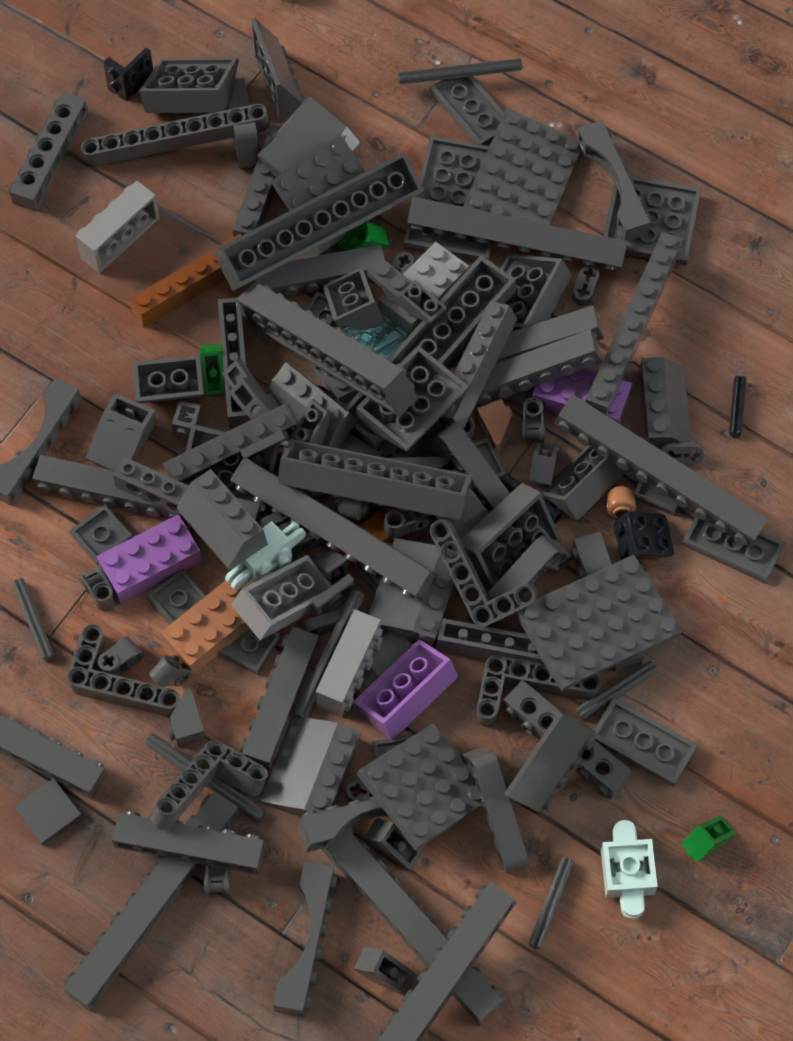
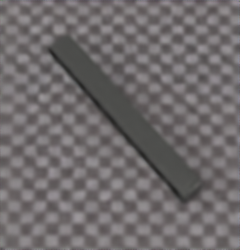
(184, 129)

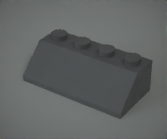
(664, 401)
(582, 483)
(221, 520)

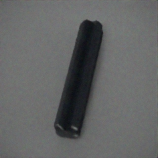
(737, 407)

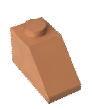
(495, 422)

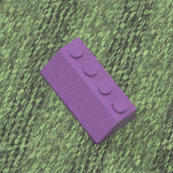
(406, 689)

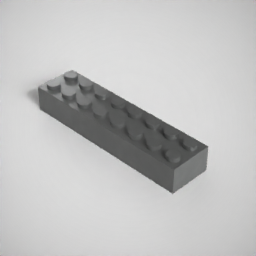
(374, 479)

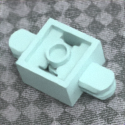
(268, 559)
(628, 869)

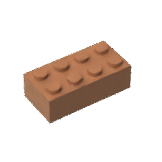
(205, 629)

